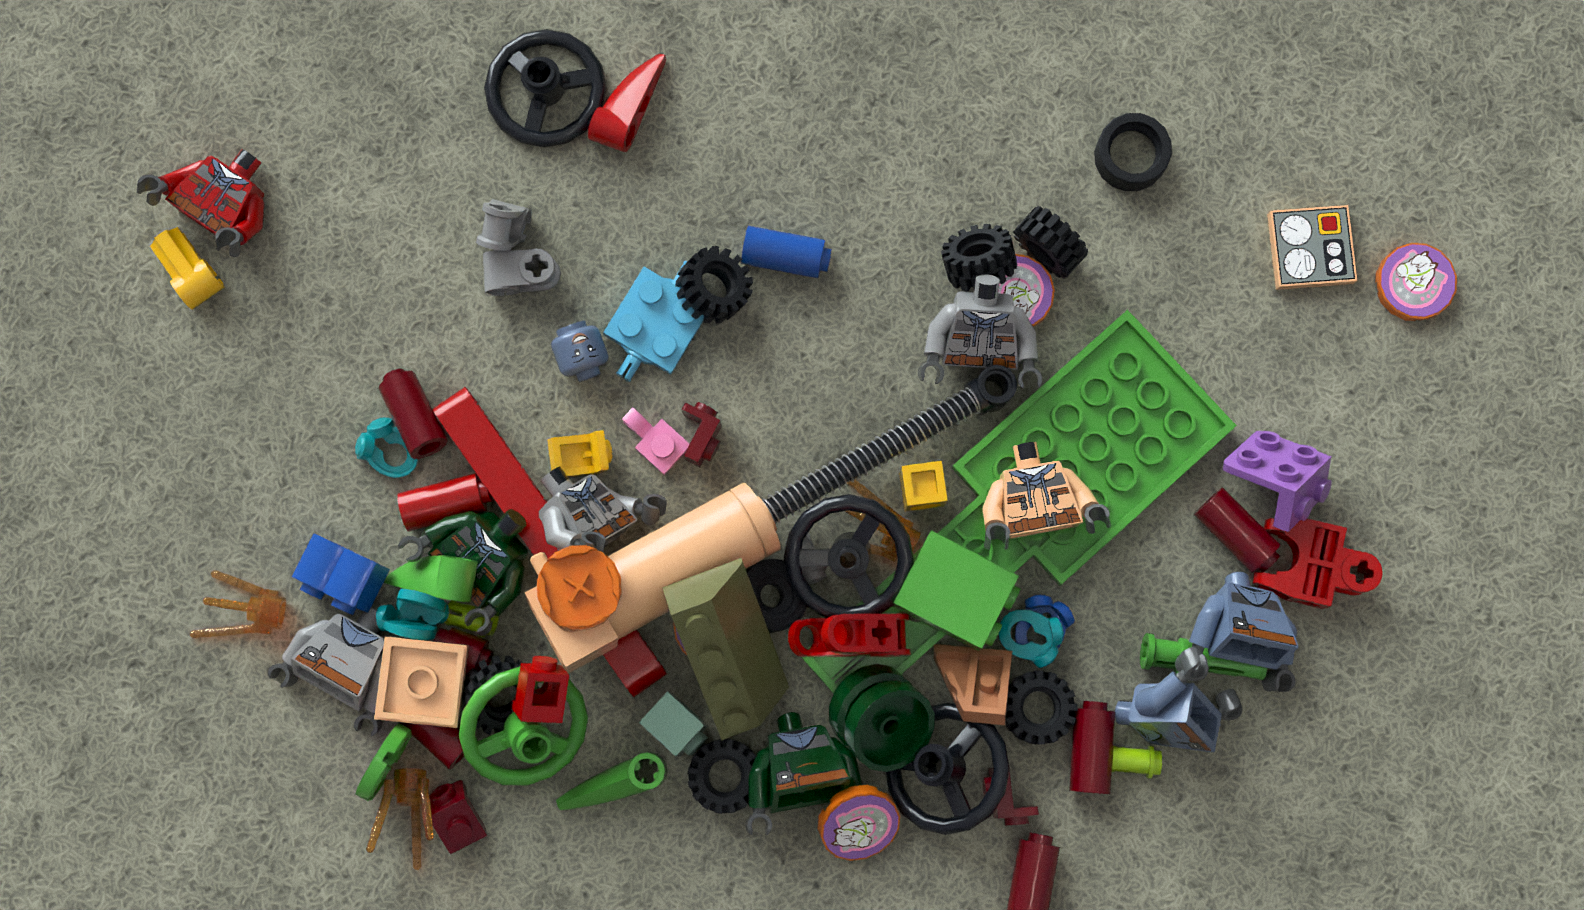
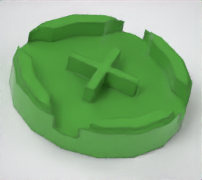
(383, 762)

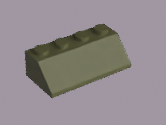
(728, 646)

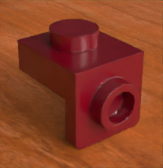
(704, 443)
(1006, 809)
(455, 817)

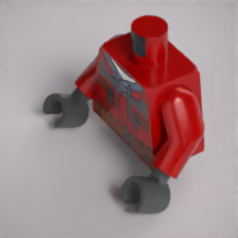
(214, 197)

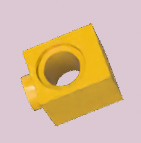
(923, 486)

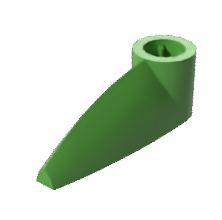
(438, 576)
(614, 783)

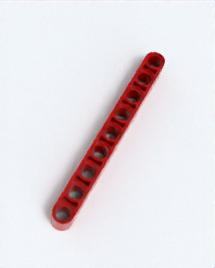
(515, 490)

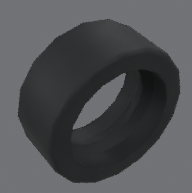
(1143, 124)

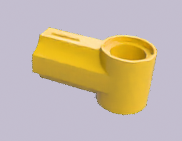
(190, 275)

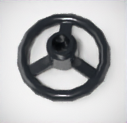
(544, 86)
(851, 542)
(945, 769)

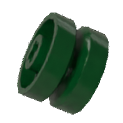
(881, 717)

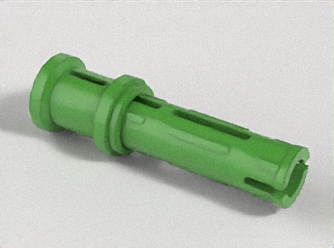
(1165, 652)

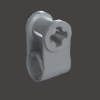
(503, 225)
(513, 273)

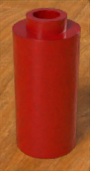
(434, 502)

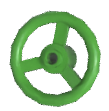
(528, 740)

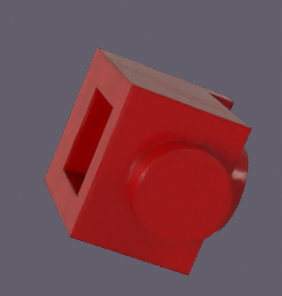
(547, 702)

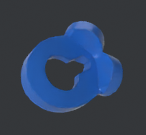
(1043, 604)

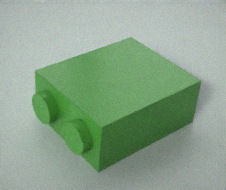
(957, 591)

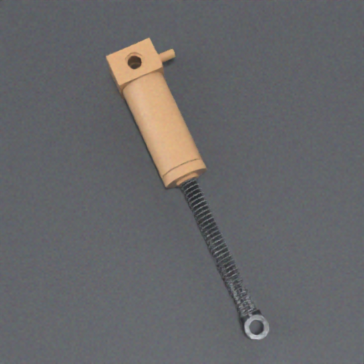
(744, 525)

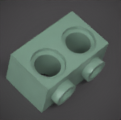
(675, 725)

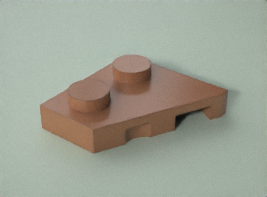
(976, 681)

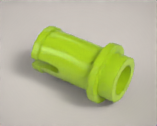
(459, 621)
(1137, 761)

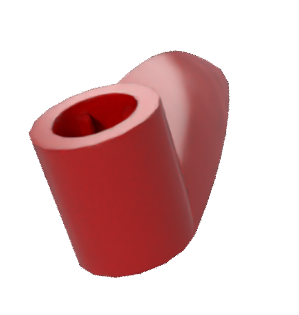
(622, 114)

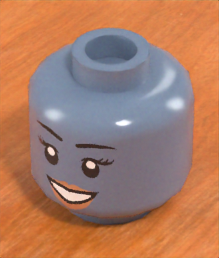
(579, 350)

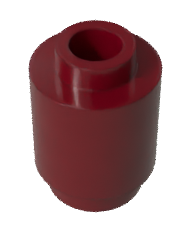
(477, 650)

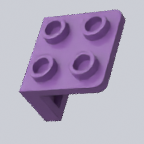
(1284, 467)

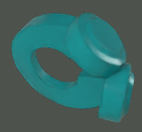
(366, 448)
(415, 604)
(392, 621)
(1049, 627)

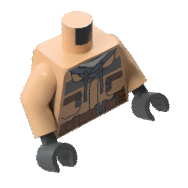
(1038, 500)

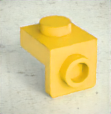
(580, 453)

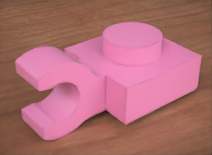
(659, 444)

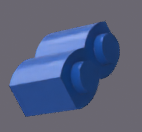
(340, 574)

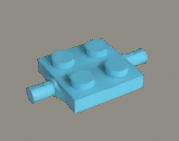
(652, 324)

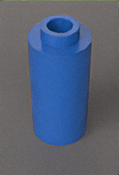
(785, 252)

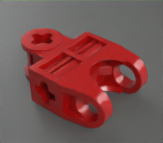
(1319, 565)
(852, 636)

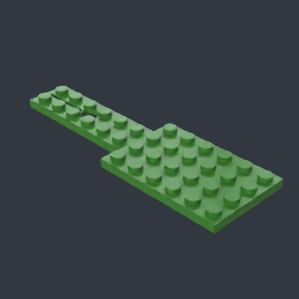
(1112, 416)

